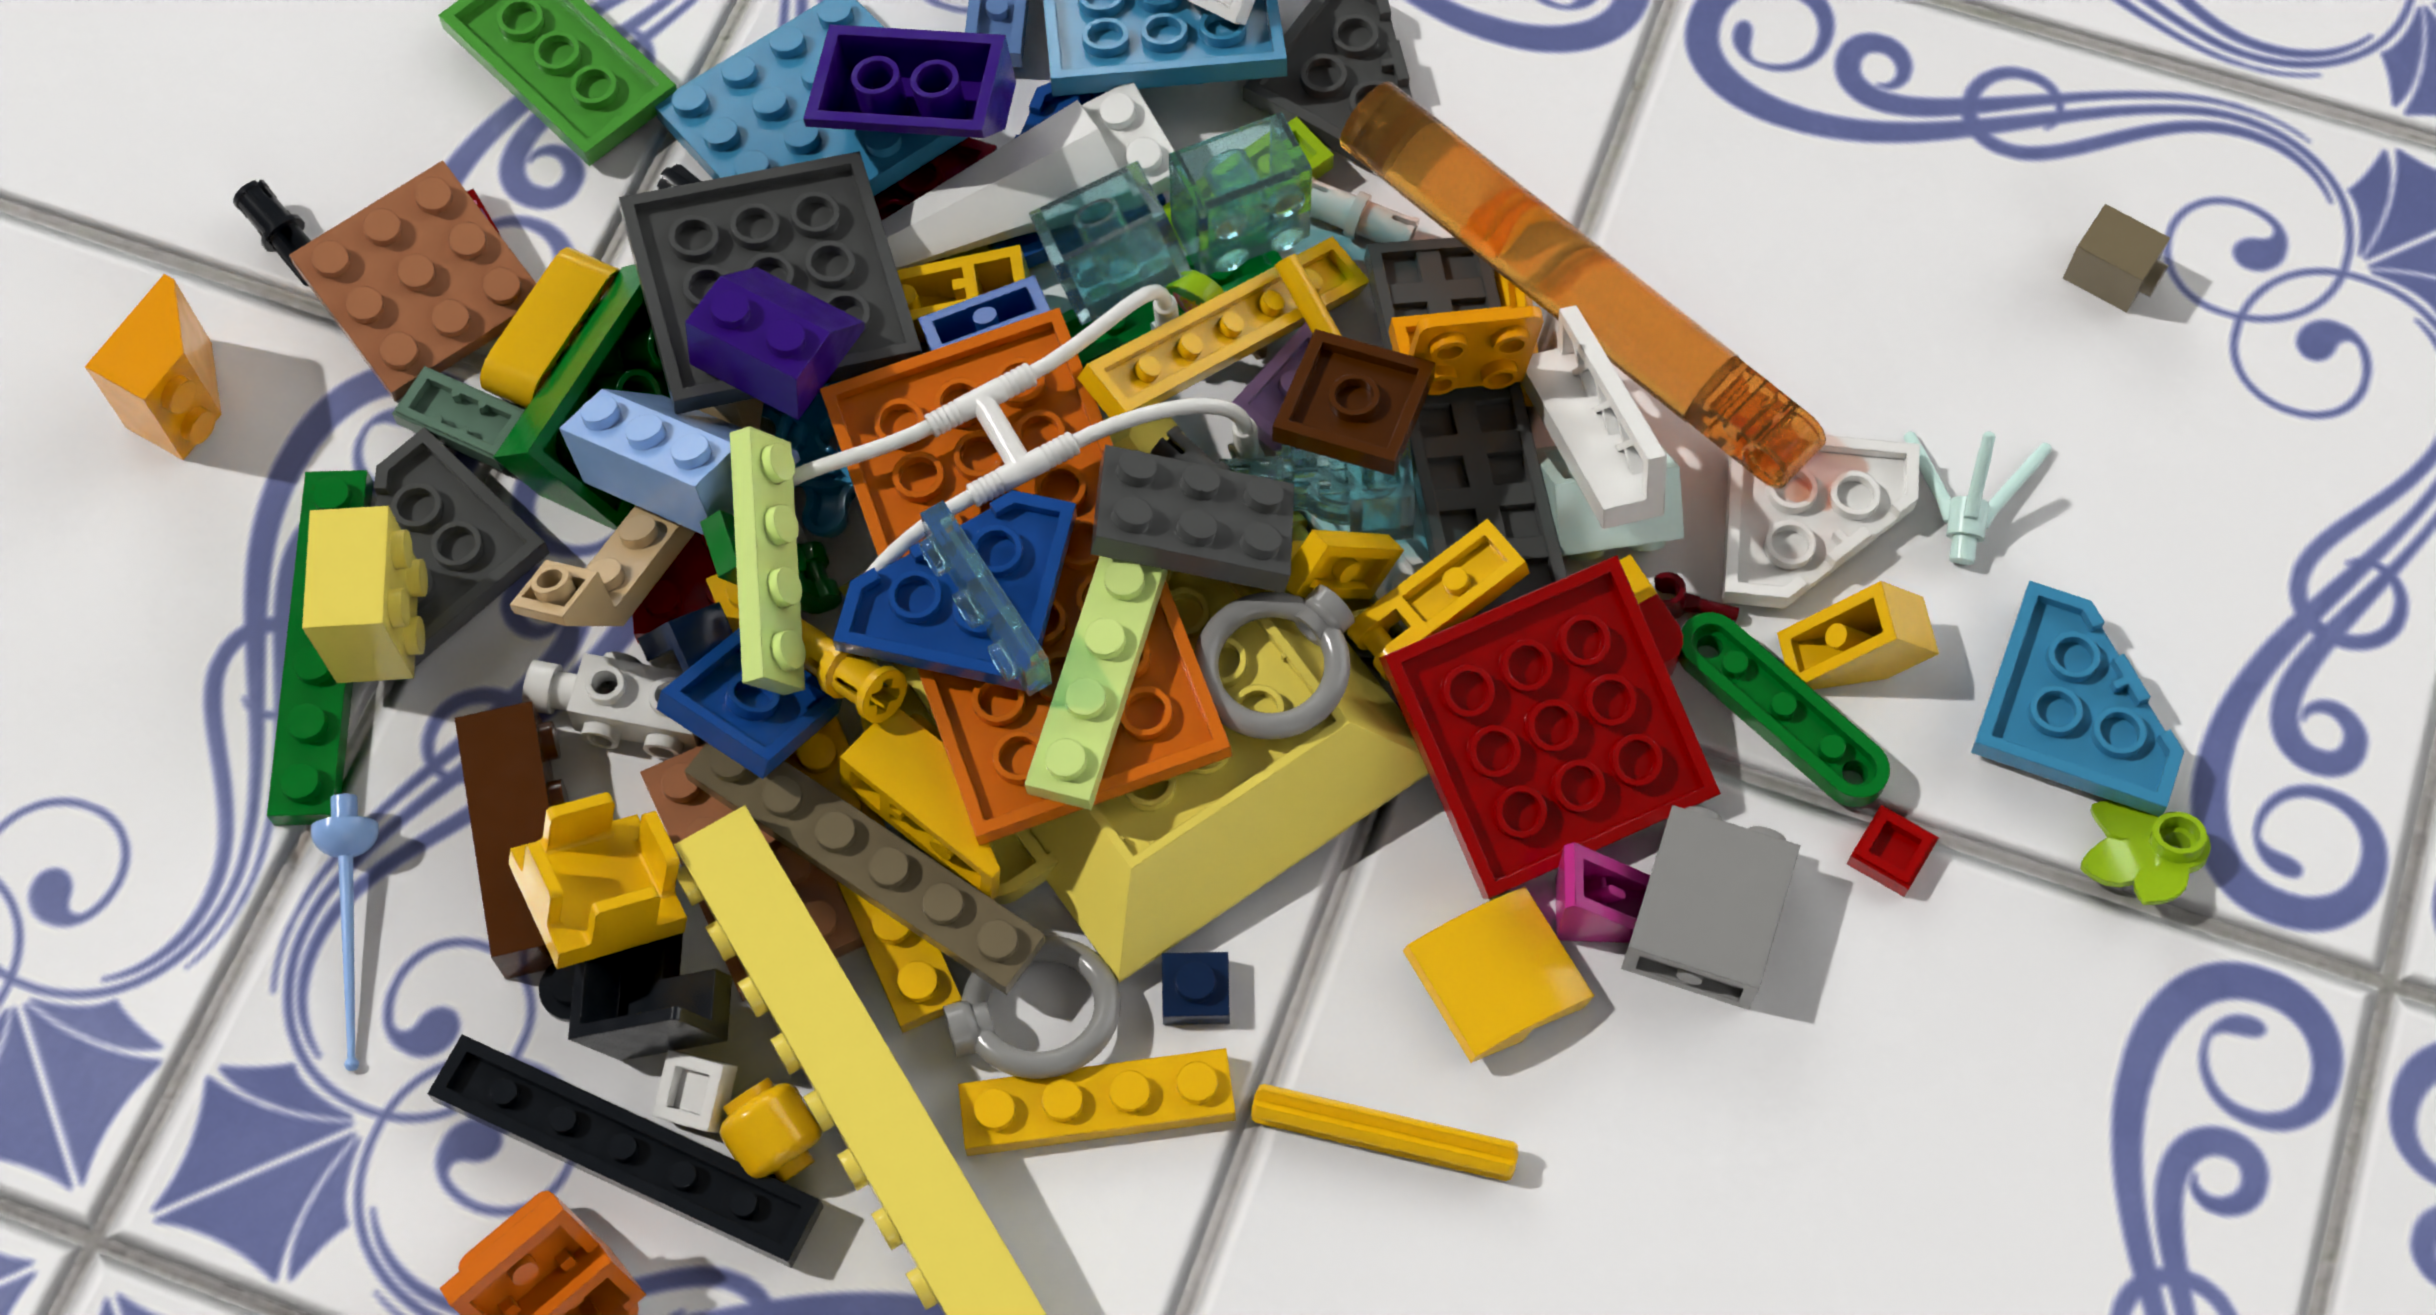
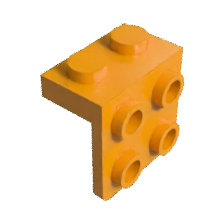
(1471, 345)

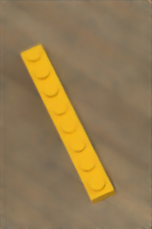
(906, 964)

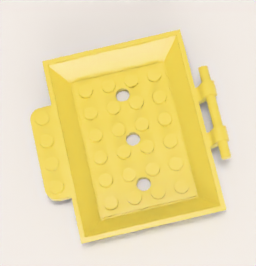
(1194, 845)

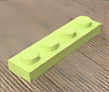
(767, 561)
(1095, 682)

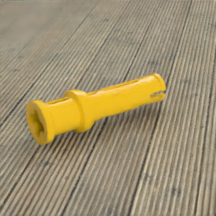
(853, 677)

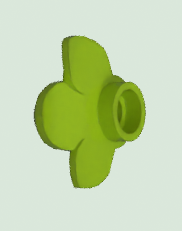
(2142, 851)

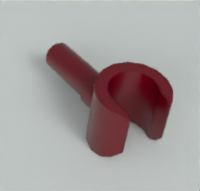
(1684, 602)

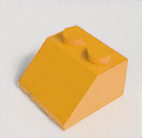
(161, 372)

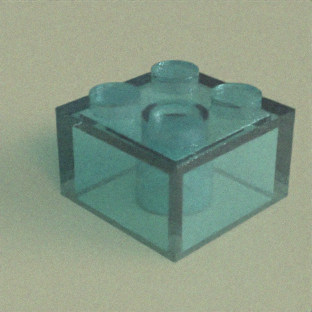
(1240, 195)
(1109, 241)

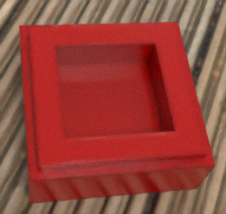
(1892, 850)

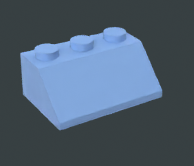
(654, 457)

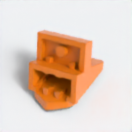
(542, 1265)

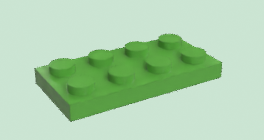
(563, 67)

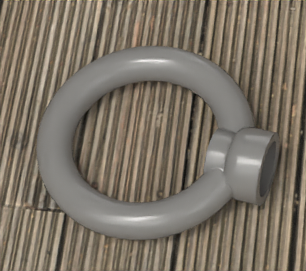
(1320, 618)
(974, 1032)

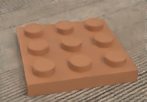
(416, 278)

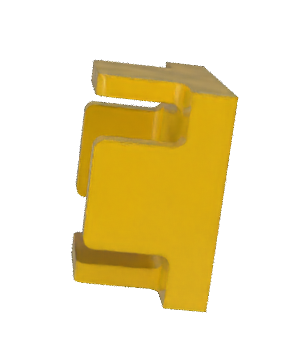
(599, 881)

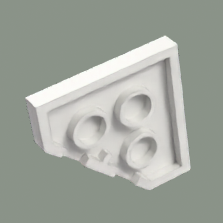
(1827, 513)

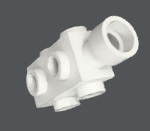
(623, 714)

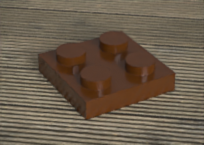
(1353, 402)

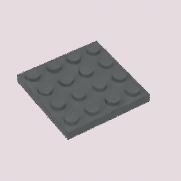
(795, 221)

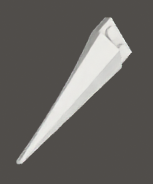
(1039, 166)

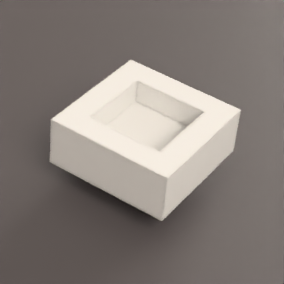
(694, 1091)

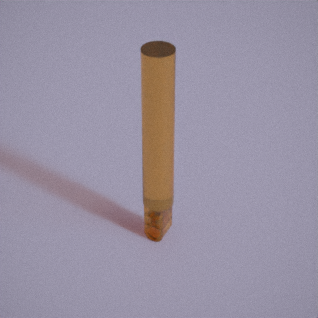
(1565, 268)

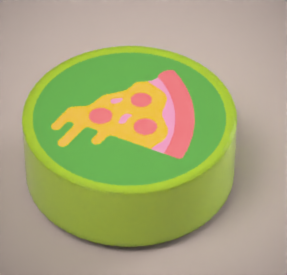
(1193, 290)

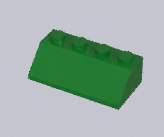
(609, 352)

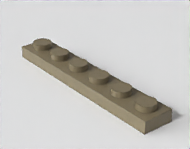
(876, 866)

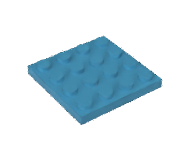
(1157, 44)
(754, 103)

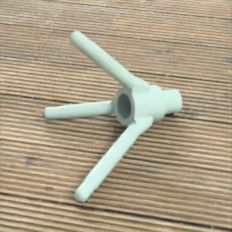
(1970, 514)

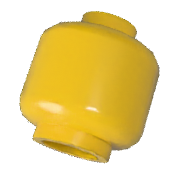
(770, 1130)

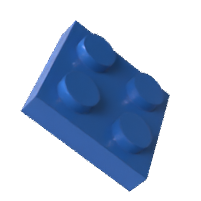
(740, 719)

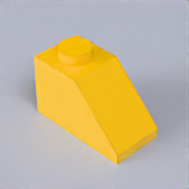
(1860, 638)

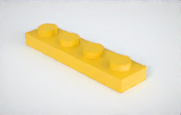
(1097, 1102)

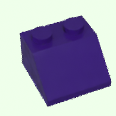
(769, 338)

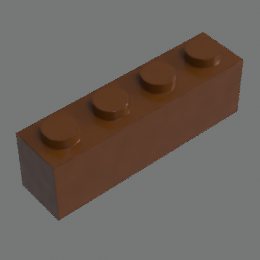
(507, 793)

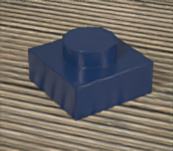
(1195, 988)

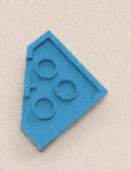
(2076, 707)

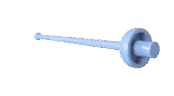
(345, 837)

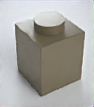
(2118, 259)

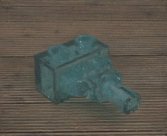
(1342, 491)

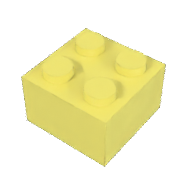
(363, 594)

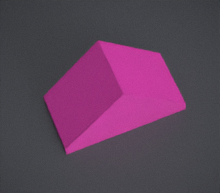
(1596, 896)

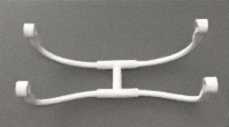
(1018, 463)

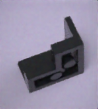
(642, 1005)

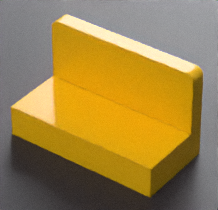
(1342, 561)

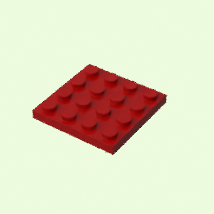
(1549, 726)

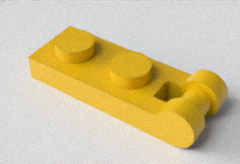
(1441, 592)

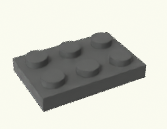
(1193, 519)

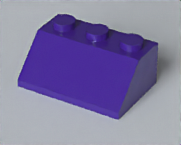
(912, 82)

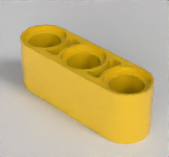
(545, 325)

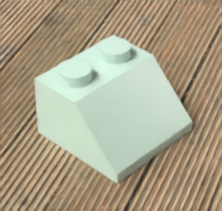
(1580, 531)

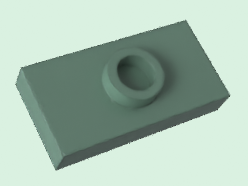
(457, 415)

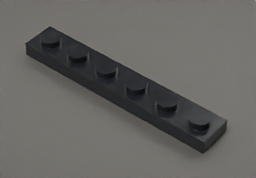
(626, 1150)

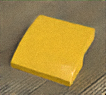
(1498, 974)

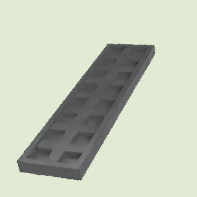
(1474, 443)

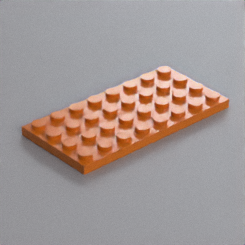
(990, 727)

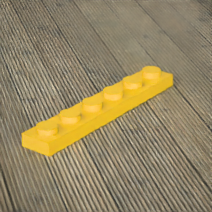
(1216, 333)

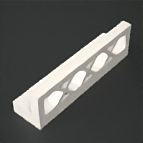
(1597, 425)

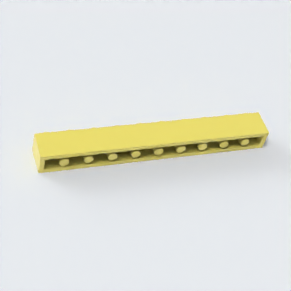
(852, 1073)

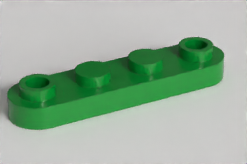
(1783, 710)

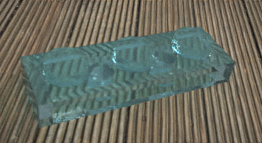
(983, 600)

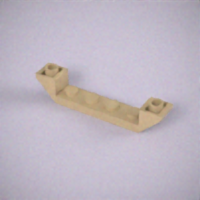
(626, 564)

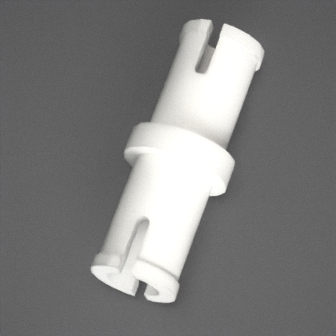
(1360, 215)

